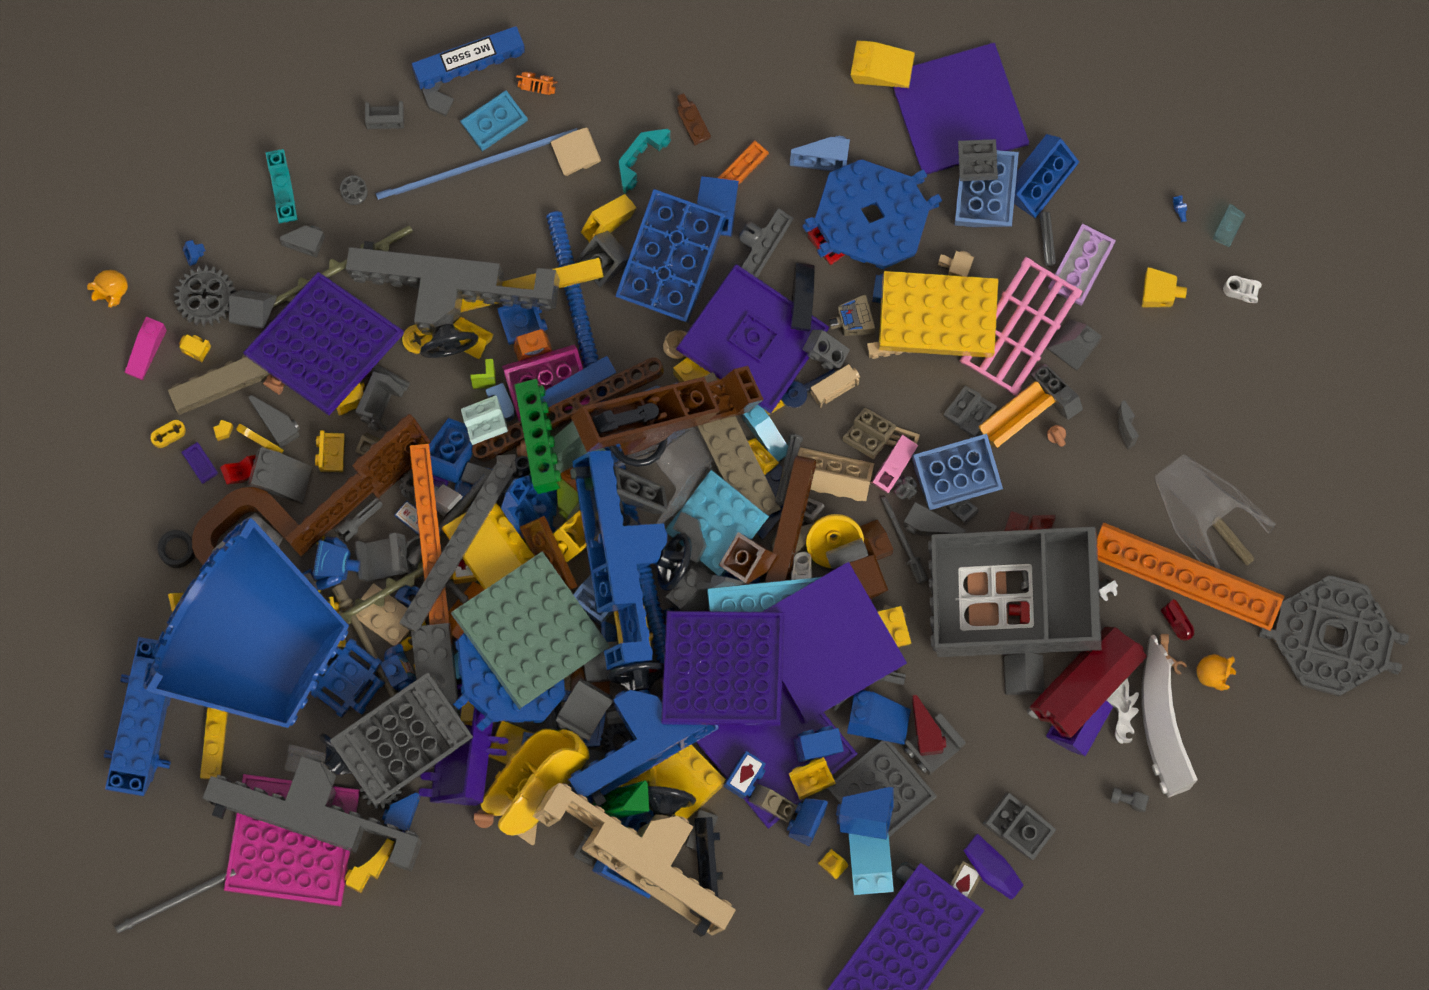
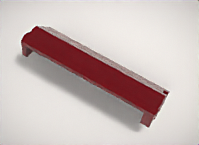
(1088, 682)

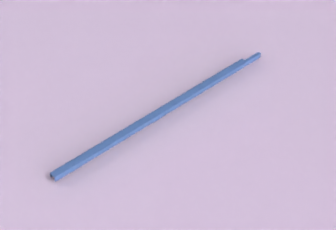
(389, 192)

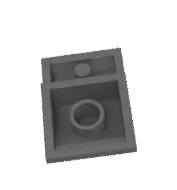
(1019, 826)

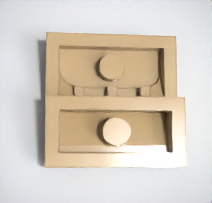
(576, 151)

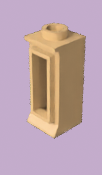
(835, 385)

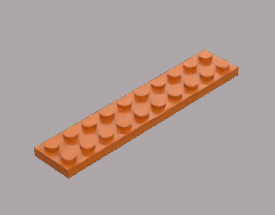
(1188, 577)

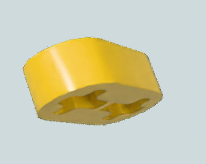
(169, 438)

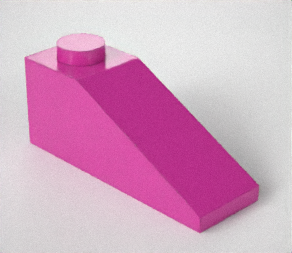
(145, 347)

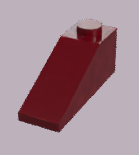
(928, 733)

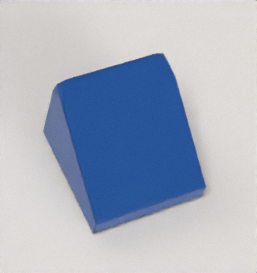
(608, 631)

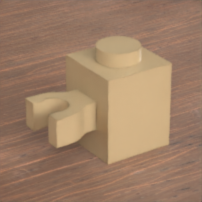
(959, 265)

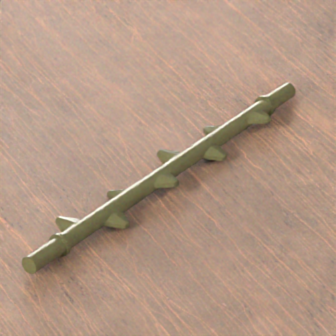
(335, 266)
(378, 598)

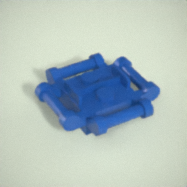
(349, 679)

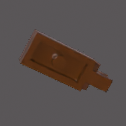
(692, 120)

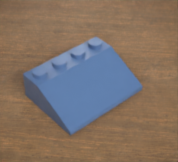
(989, 201)
(957, 472)

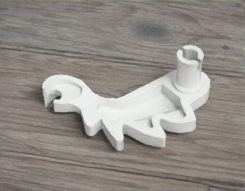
(1123, 703)

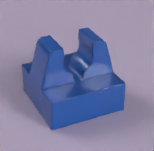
(193, 252)

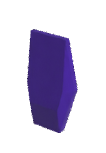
(993, 867)

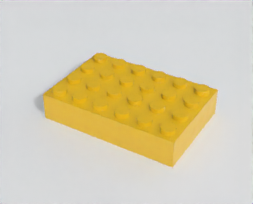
(938, 314)

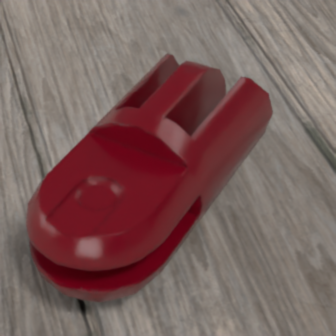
(1178, 620)

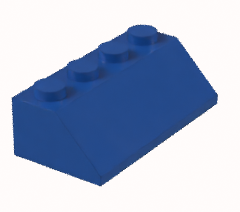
(1043, 174)

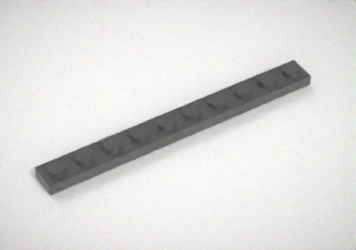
(457, 547)

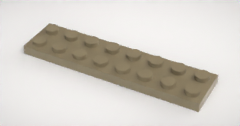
(737, 461)

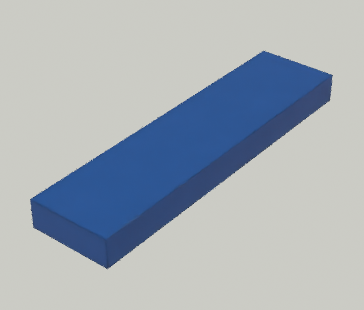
(580, 381)

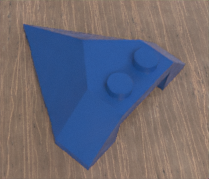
(525, 505)

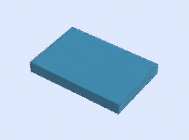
(494, 120)

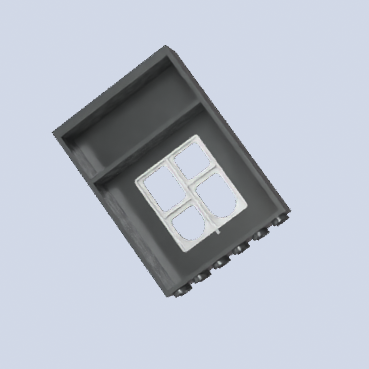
(1060, 593)

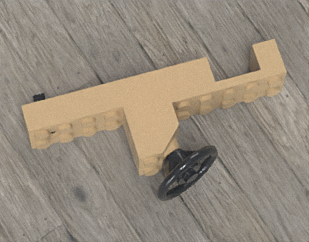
(647, 854)

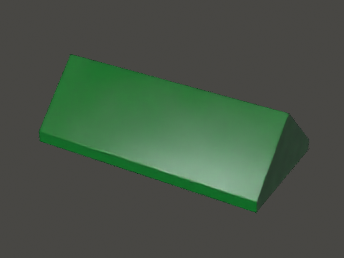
(627, 800)

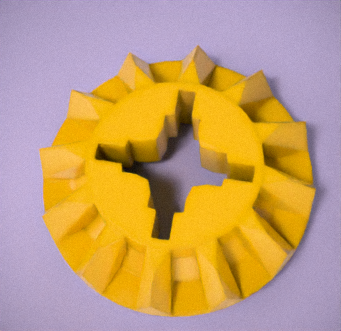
(409, 336)

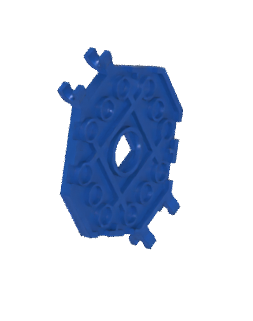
(848, 230)
(489, 696)

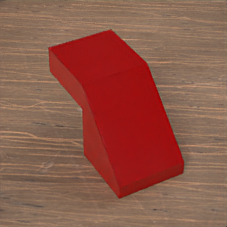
(238, 472)

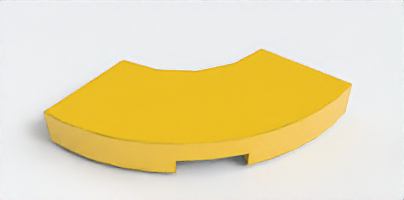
(258, 439)

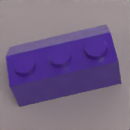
(1085, 736)

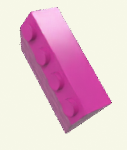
(546, 368)

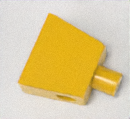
(1161, 289)

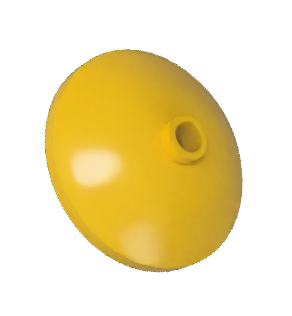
(819, 540)

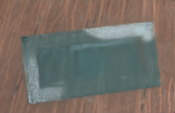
(1229, 225)

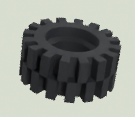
(610, 732)

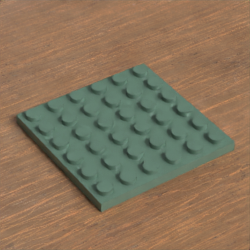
(530, 630)

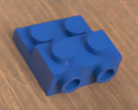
(520, 321)

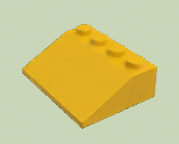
(495, 548)
(692, 774)

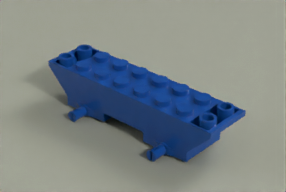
(139, 730)

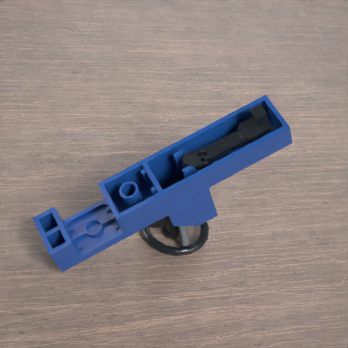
(618, 554)
(652, 739)

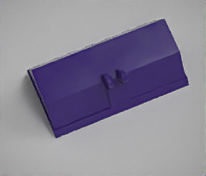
(462, 774)

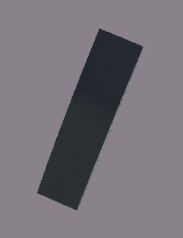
(802, 296)

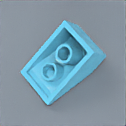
(870, 865)

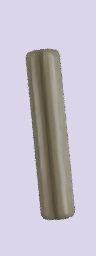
(1233, 542)

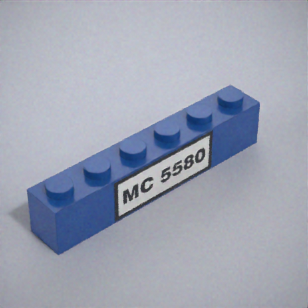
(468, 57)

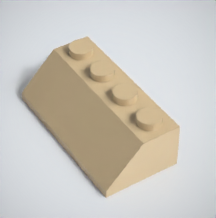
(840, 475)

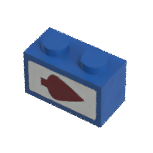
(744, 775)

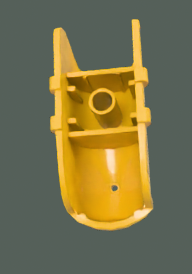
(535, 768)

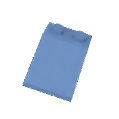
(822, 155)

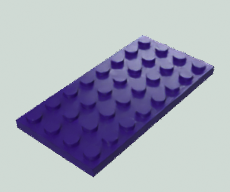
(911, 937)

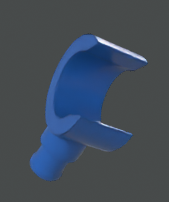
(1180, 208)

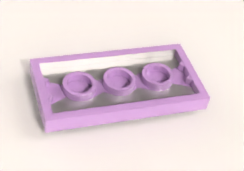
(1083, 261)

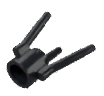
(522, 466)

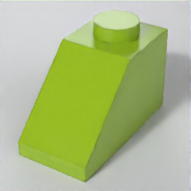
(567, 499)

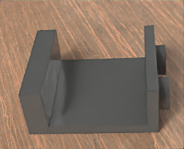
(382, 558)
(584, 709)
(930, 763)

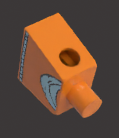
(532, 344)

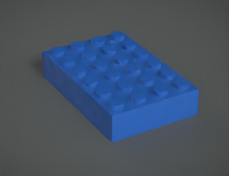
(671, 255)

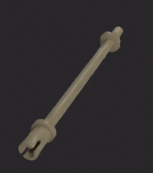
(346, 603)

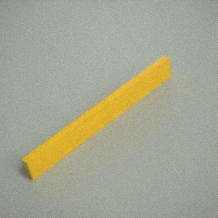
(568, 276)

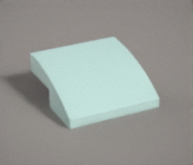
(484, 420)

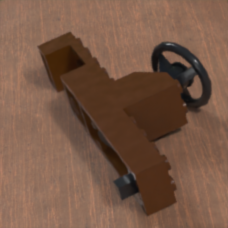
(655, 414)

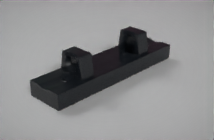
(706, 854)

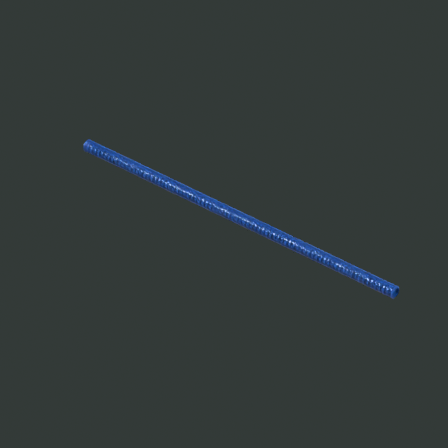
(589, 357)

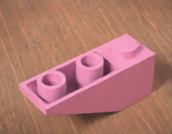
(894, 464)

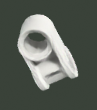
(1243, 290)
(802, 566)

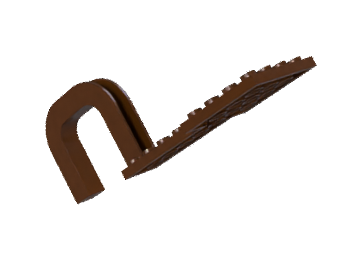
(375, 474)

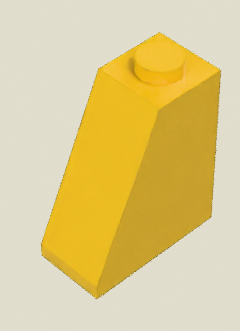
(608, 217)

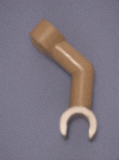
(1164, 641)

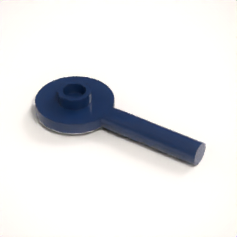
(797, 392)

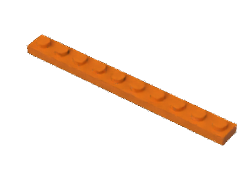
(427, 523)

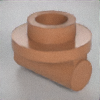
(274, 384)
(1056, 435)
(483, 819)

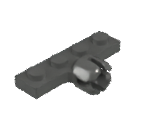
(763, 240)

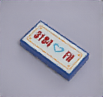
(408, 515)

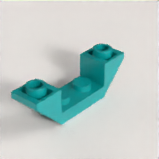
(656, 139)
(282, 186)

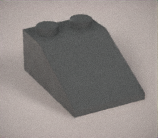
(279, 475)

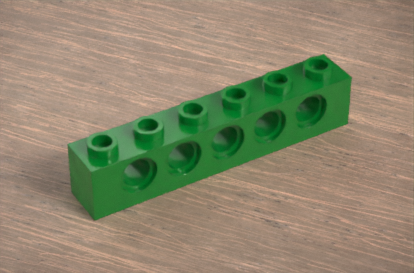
(550, 479)

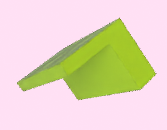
(486, 380)

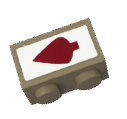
(965, 879)

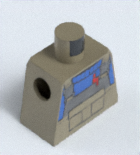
(854, 318)

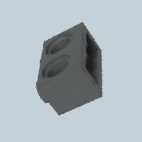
(827, 347)

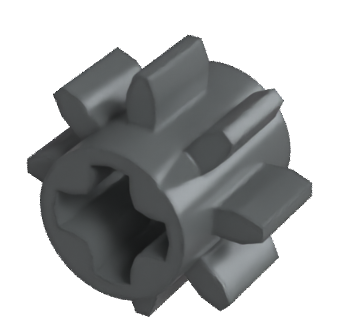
(905, 487)

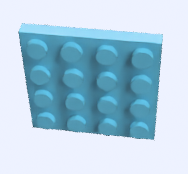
(721, 515)

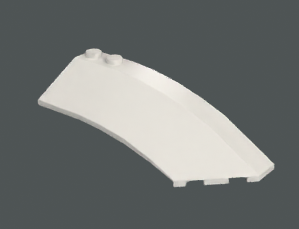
(1160, 723)

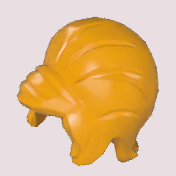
(109, 286)
(1215, 670)

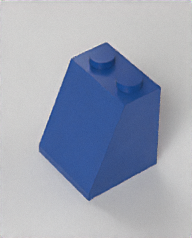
(867, 813)

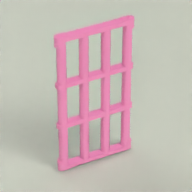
(1038, 315)

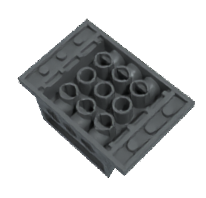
(401, 739)

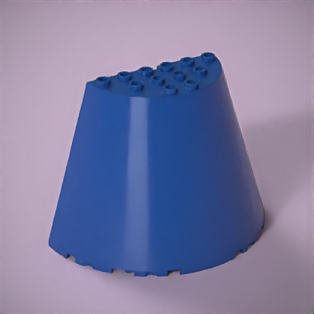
(247, 633)

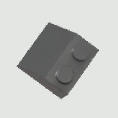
(611, 254)
(686, 596)

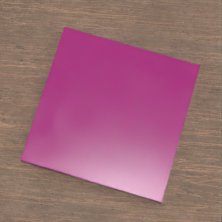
(285, 863)

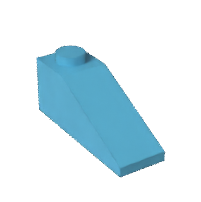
(766, 432)

